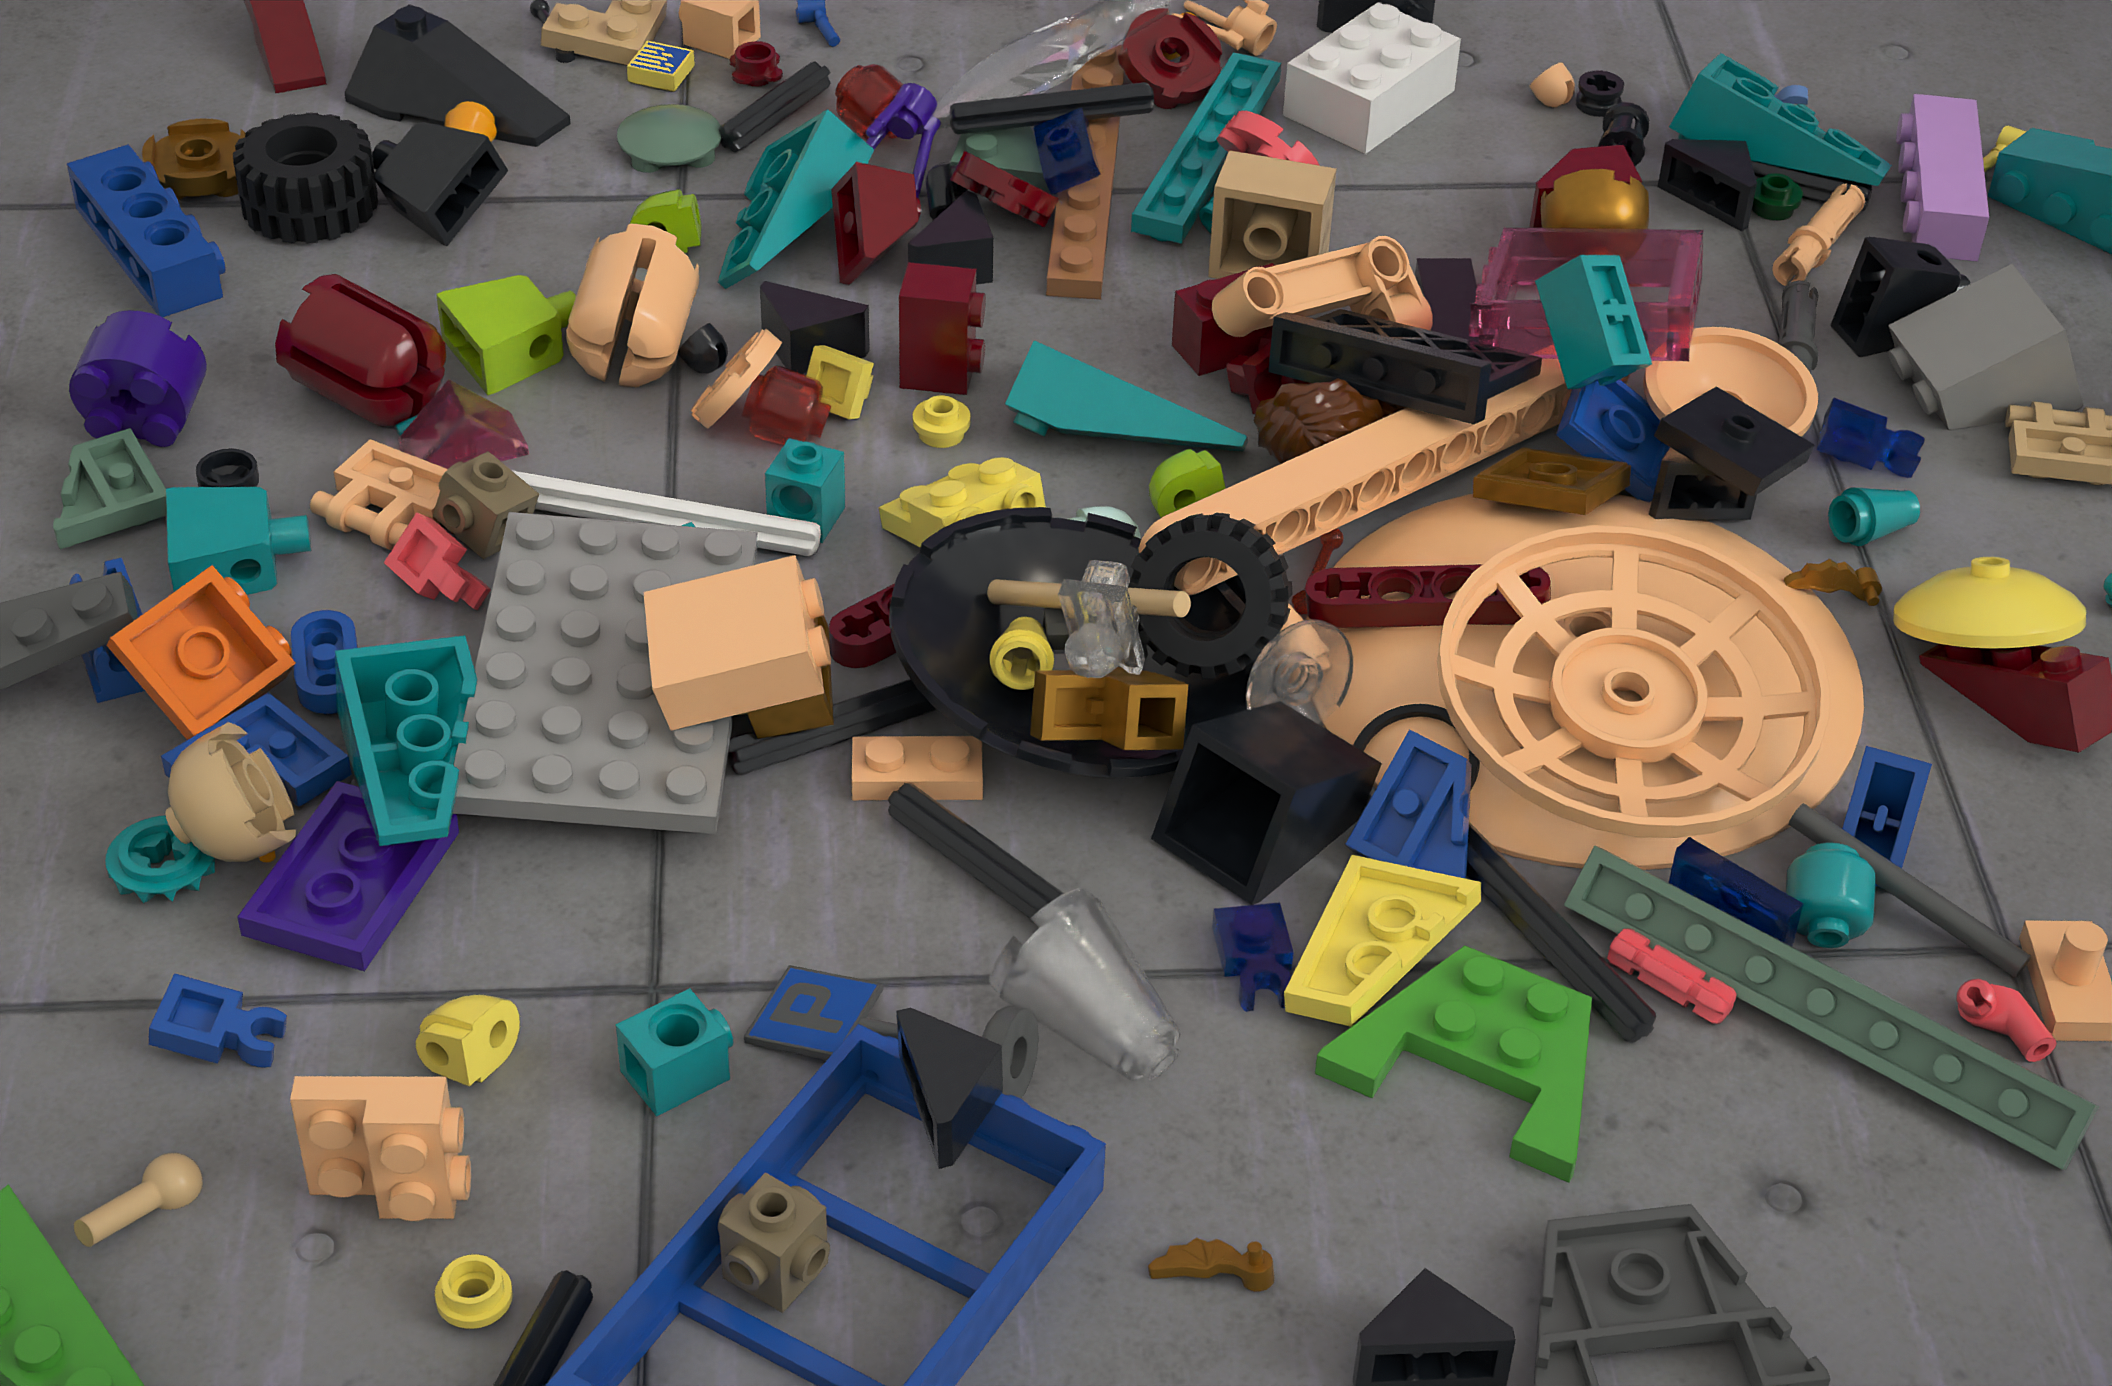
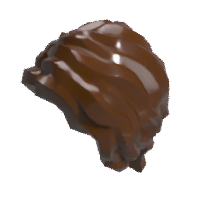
(1314, 415)

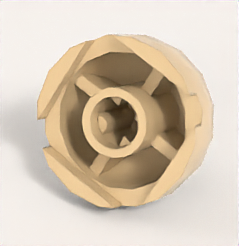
(228, 798)

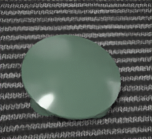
(669, 137)

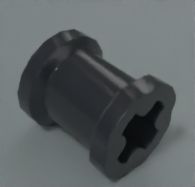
(1618, 129)

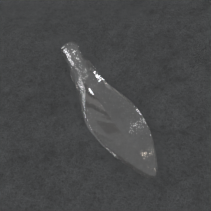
(1046, 55)

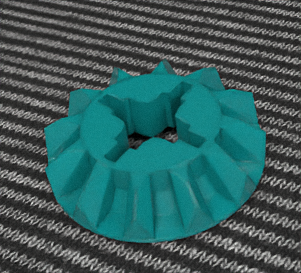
(148, 842)

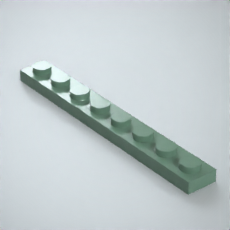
(1838, 1009)

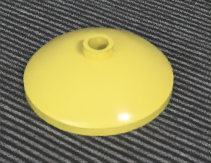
(1990, 608)

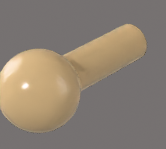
(166, 1184)

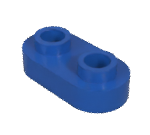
(313, 649)

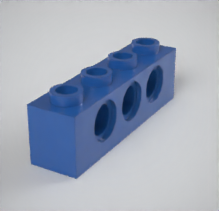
(146, 230)

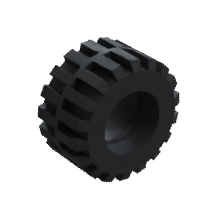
(305, 177)
(1264, 584)

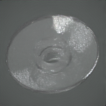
(1305, 669)

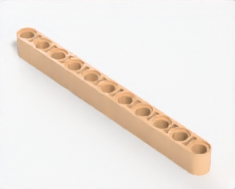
(1370, 470)

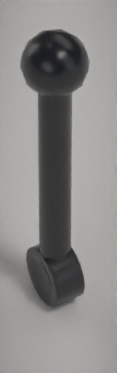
(540, 10)

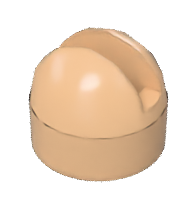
(1554, 86)

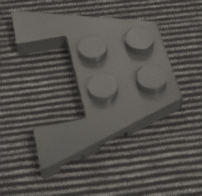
(1650, 1285)

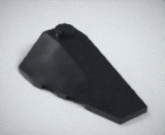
(430, 66)

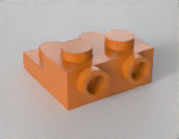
(203, 652)

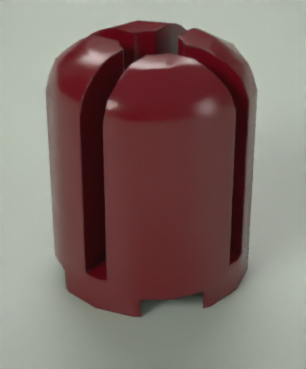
(362, 351)

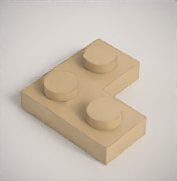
(604, 36)

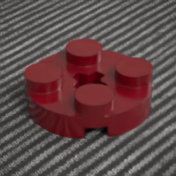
(1171, 81)
(1004, 189)

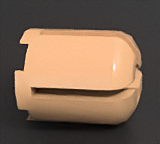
(654, 306)

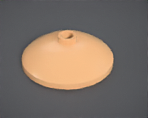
(1741, 365)

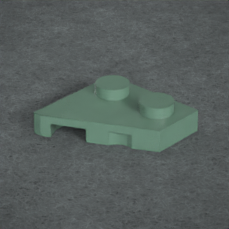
(1007, 149)
(108, 489)

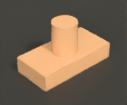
(2070, 978)

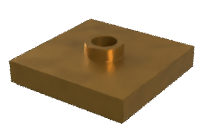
(1552, 481)

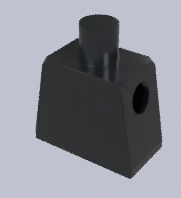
(437, 176)
(1887, 285)

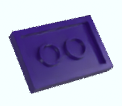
(339, 889)

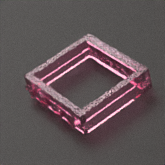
(1648, 259)

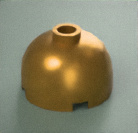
(1595, 202)

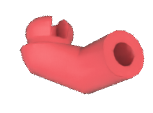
(2007, 1013)

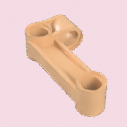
(1367, 277)

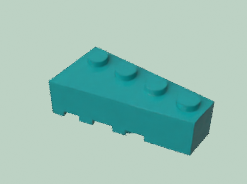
(2058, 182)

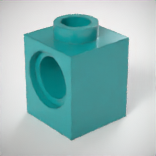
(807, 484)
(674, 1051)

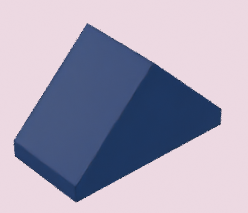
(1886, 802)

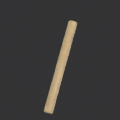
(1045, 595)

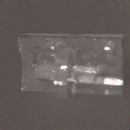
(1101, 621)

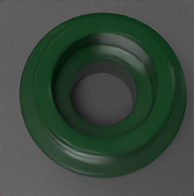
(1776, 197)

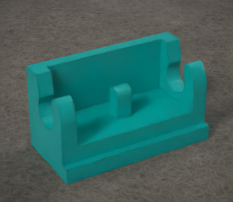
(1593, 320)

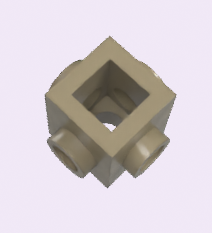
(477, 502)
(773, 1241)

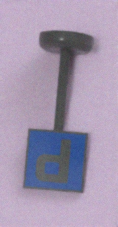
(817, 1010)

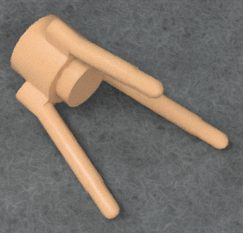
(1242, 28)

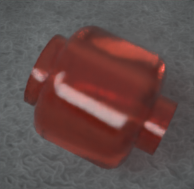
(864, 95)
(785, 406)

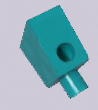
(230, 532)

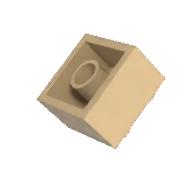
(1269, 212)

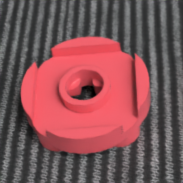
(1259, 136)

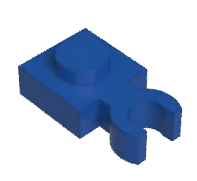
(206, 1018)

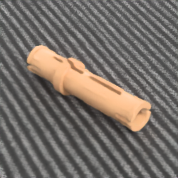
(1811, 241)

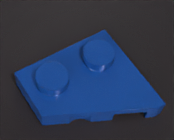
(1419, 810)

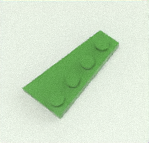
(44, 1318)

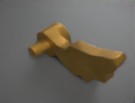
(1837, 576)
(1209, 1258)

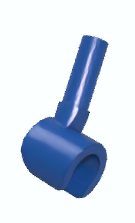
(816, 12)

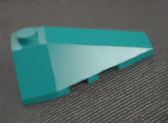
(1741, 106)
(1086, 401)
(402, 731)

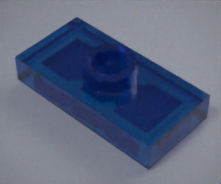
(1066, 151)
(1735, 890)

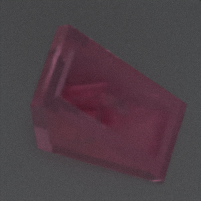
(461, 427)

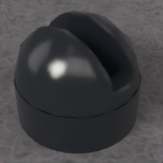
(704, 350)

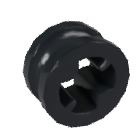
(1598, 92)

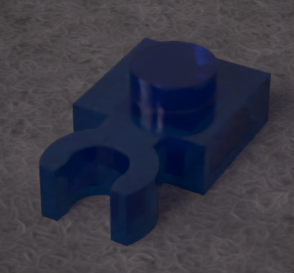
(1863, 439)
(1256, 947)

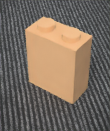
(735, 642)

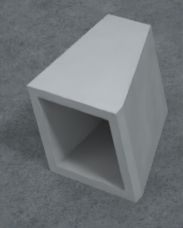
(1984, 352)

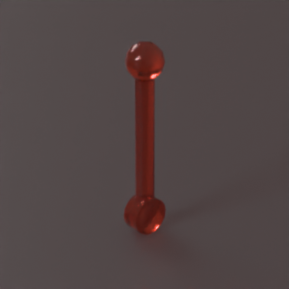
(1330, 541)

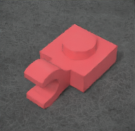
(428, 562)

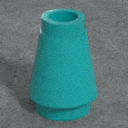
(1869, 514)

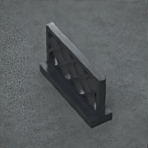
(1397, 362)

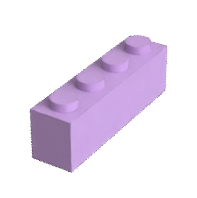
(1943, 175)

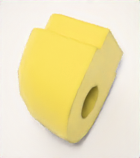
(468, 1037)

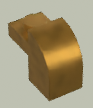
(1118, 708)

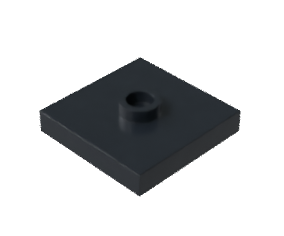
(1734, 441)

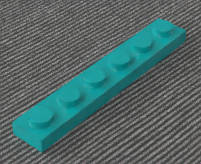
(1197, 158)

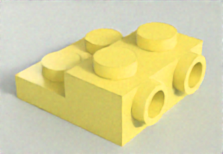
(962, 494)

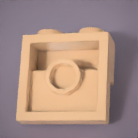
(383, 1141)

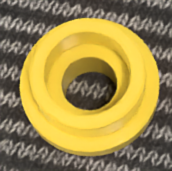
(941, 421)
(468, 1277)

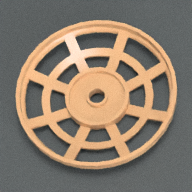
(1637, 661)

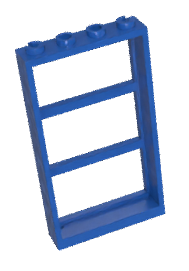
(860, 1065)

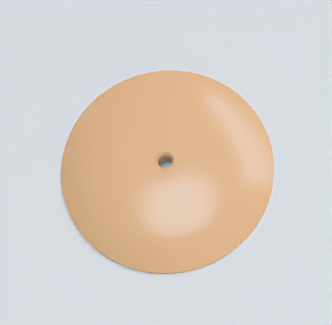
(1401, 669)

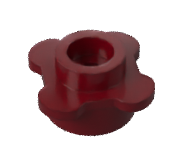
(755, 64)

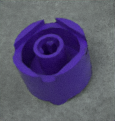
(137, 378)

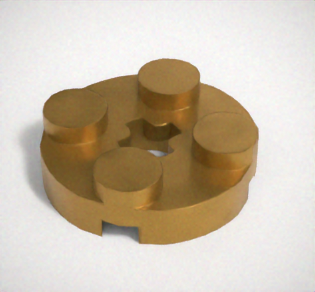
(195, 158)

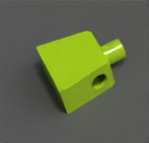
(504, 329)

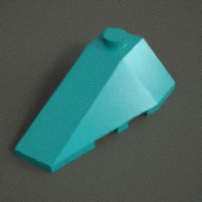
(791, 191)

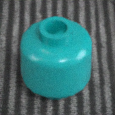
(1835, 894)

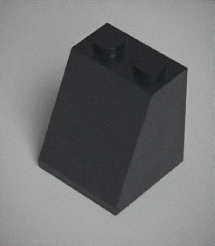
(1261, 797)

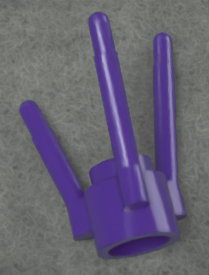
(907, 116)

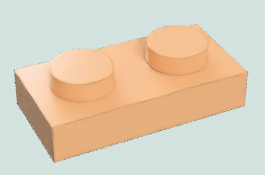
(935, 764)

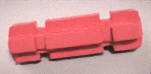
(1671, 976)

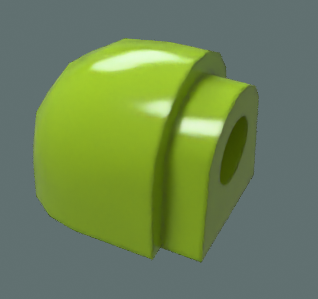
(674, 214)
(1184, 481)

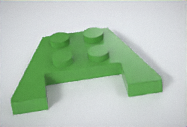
(1493, 1028)

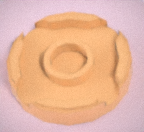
(736, 377)

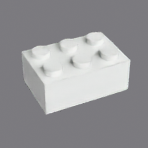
(1371, 77)

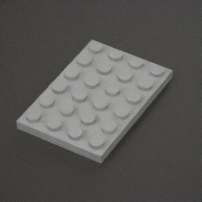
(566, 684)

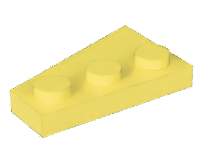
(1373, 935)

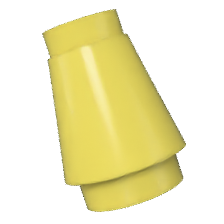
(1021, 653)

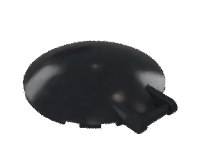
(948, 627)

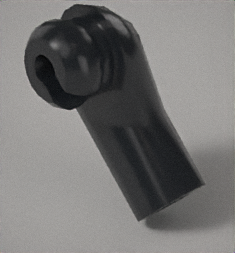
(940, 188)

